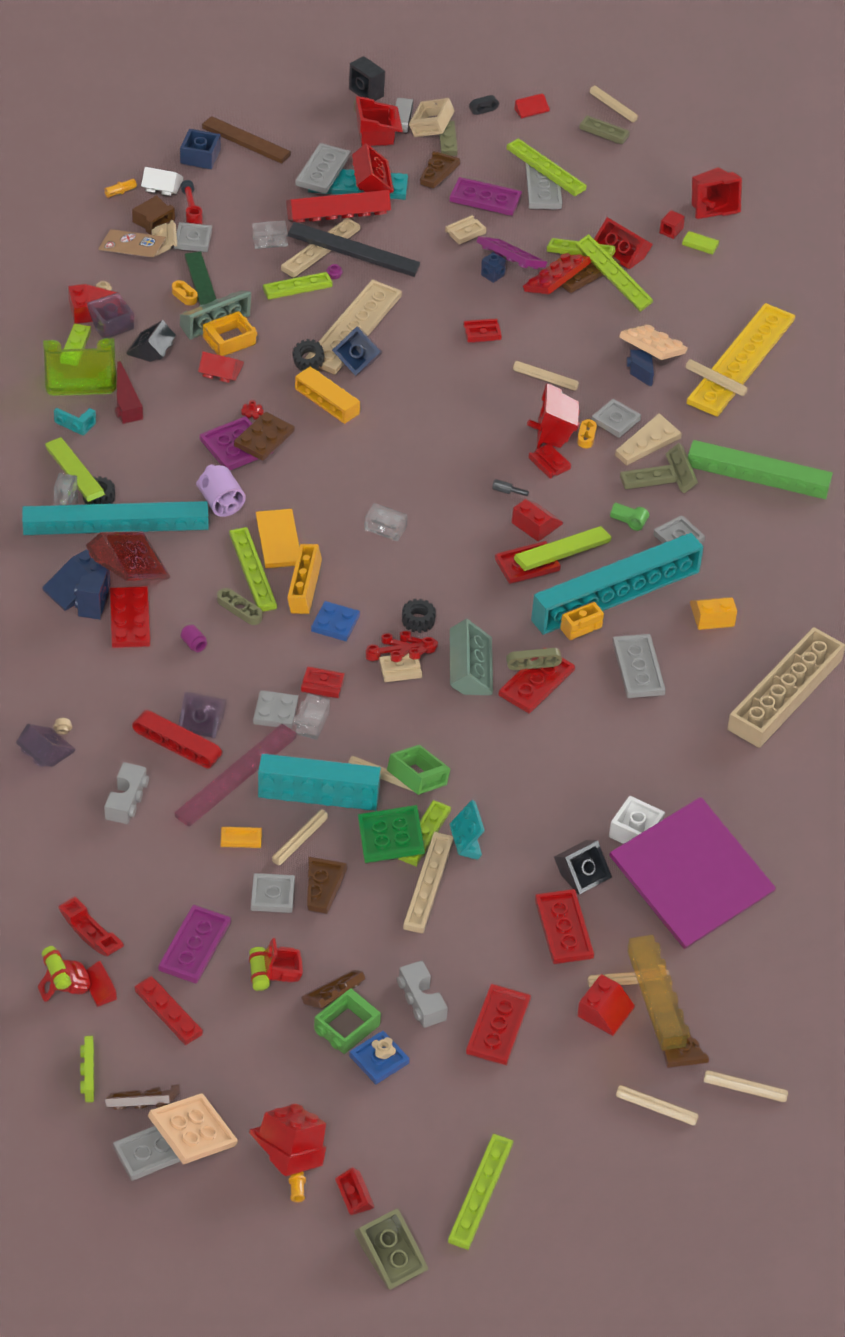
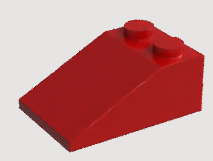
(79, 297)

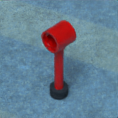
(193, 212)

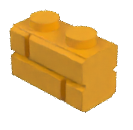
(582, 620)

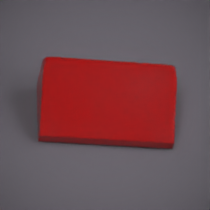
(531, 105)
(101, 986)
(354, 1191)

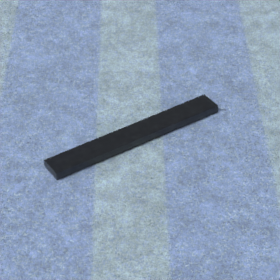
(354, 249)

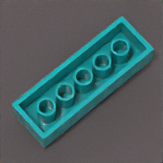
(319, 782)

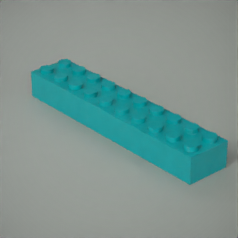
(619, 581)

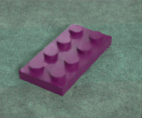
(485, 196)
(511, 252)
(194, 944)

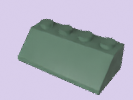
(193, 320)
(470, 659)

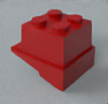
(377, 122)
(716, 193)
(556, 418)
(292, 1139)

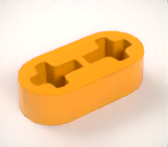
(184, 293)
(590, 434)

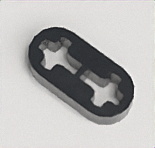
(484, 104)

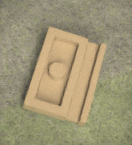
(465, 229)
(169, 232)
(402, 670)

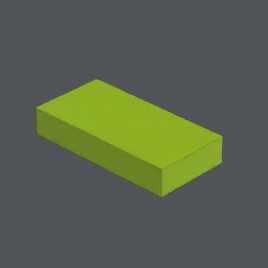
(700, 242)

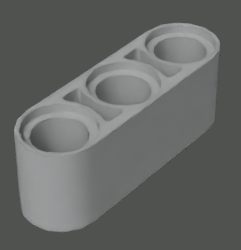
(405, 109)

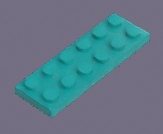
(346, 184)

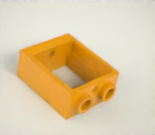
(229, 322)

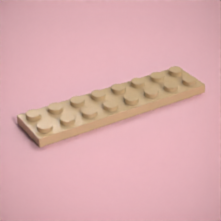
(363, 312)

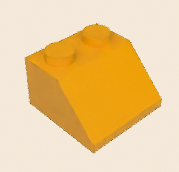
(714, 612)

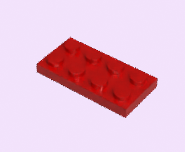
(557, 273)
(130, 617)
(533, 685)
(564, 926)
(498, 1024)

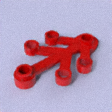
(401, 647)

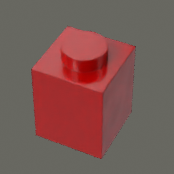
(672, 224)

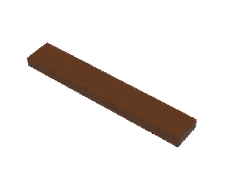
(246, 139)

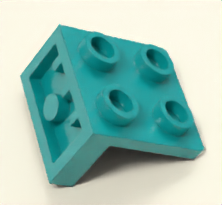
(466, 830)

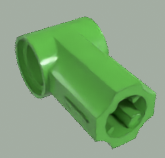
(635, 517)

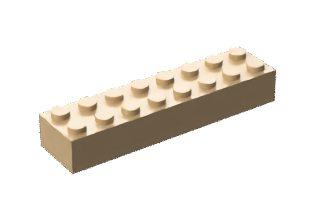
(786, 687)

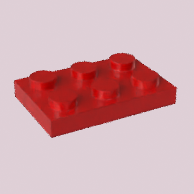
(513, 571)

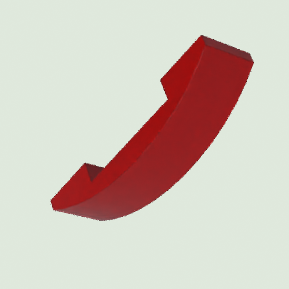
(88, 929)

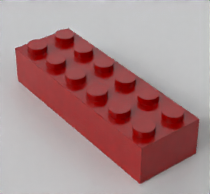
(335, 205)

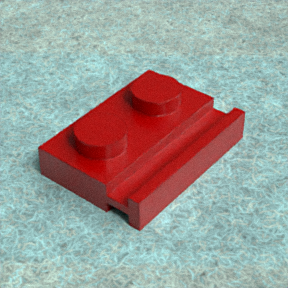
(482, 330)
(549, 460)
(322, 682)

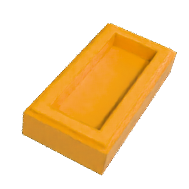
(241, 837)

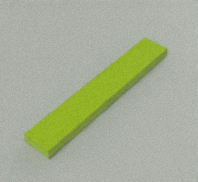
(546, 167)
(614, 273)
(73, 466)
(562, 548)
(252, 569)
(480, 1191)

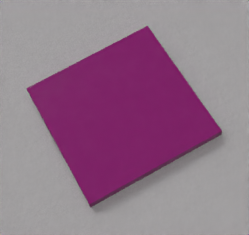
(692, 872)

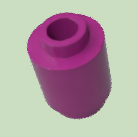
(193, 638)

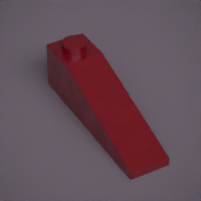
(128, 404)

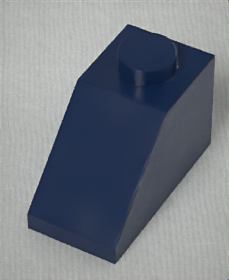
(641, 366)

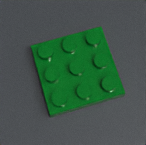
(391, 834)

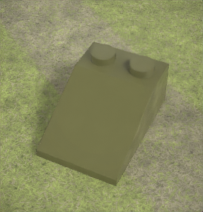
(391, 1249)

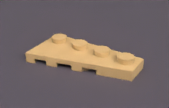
(648, 439)

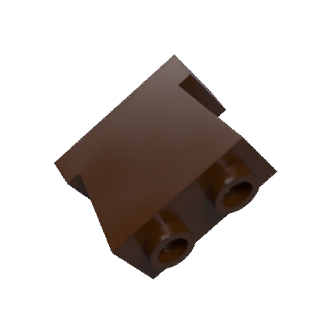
(153, 214)

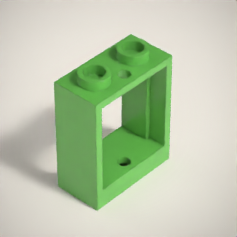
(435, 773)
(360, 1007)

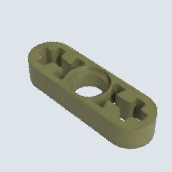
(243, 613)
(547, 654)

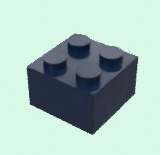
(200, 148)

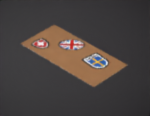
(132, 243)

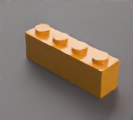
(327, 395)
(304, 579)

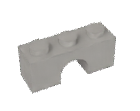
(122, 806)
(427, 1008)

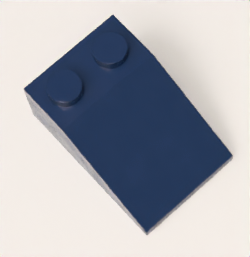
(62, 584)

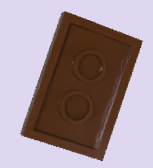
(264, 436)

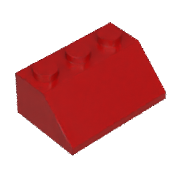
(371, 170)
(629, 247)

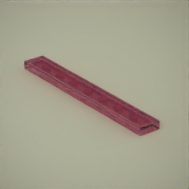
(234, 776)

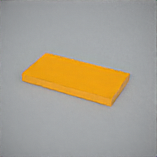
(278, 537)

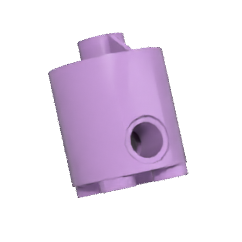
(221, 490)

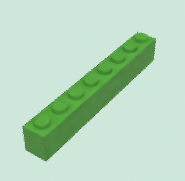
(760, 469)

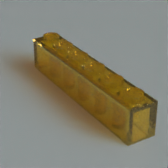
(658, 992)

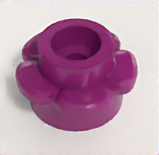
(334, 271)

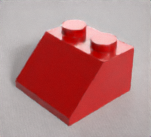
(220, 366)
(534, 519)
(605, 1005)

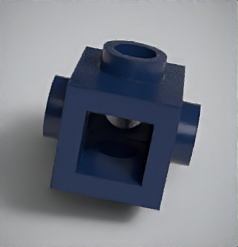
(493, 267)

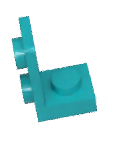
(79, 425)

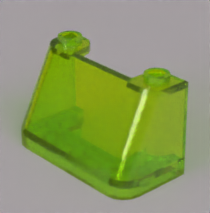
(80, 369)

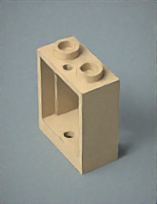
(425, 126)

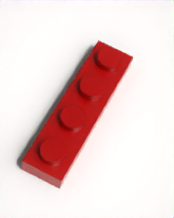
(168, 1010)

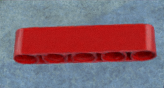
(177, 739)

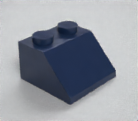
(357, 351)
(92, 594)

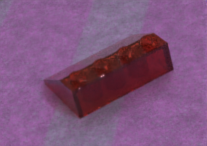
(127, 555)

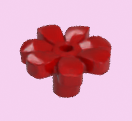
(252, 410)

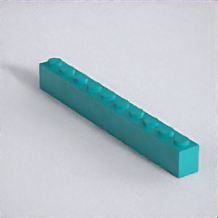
(115, 518)

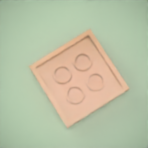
(653, 342)
(192, 1128)

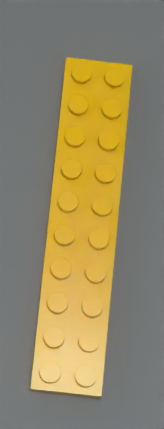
(742, 357)

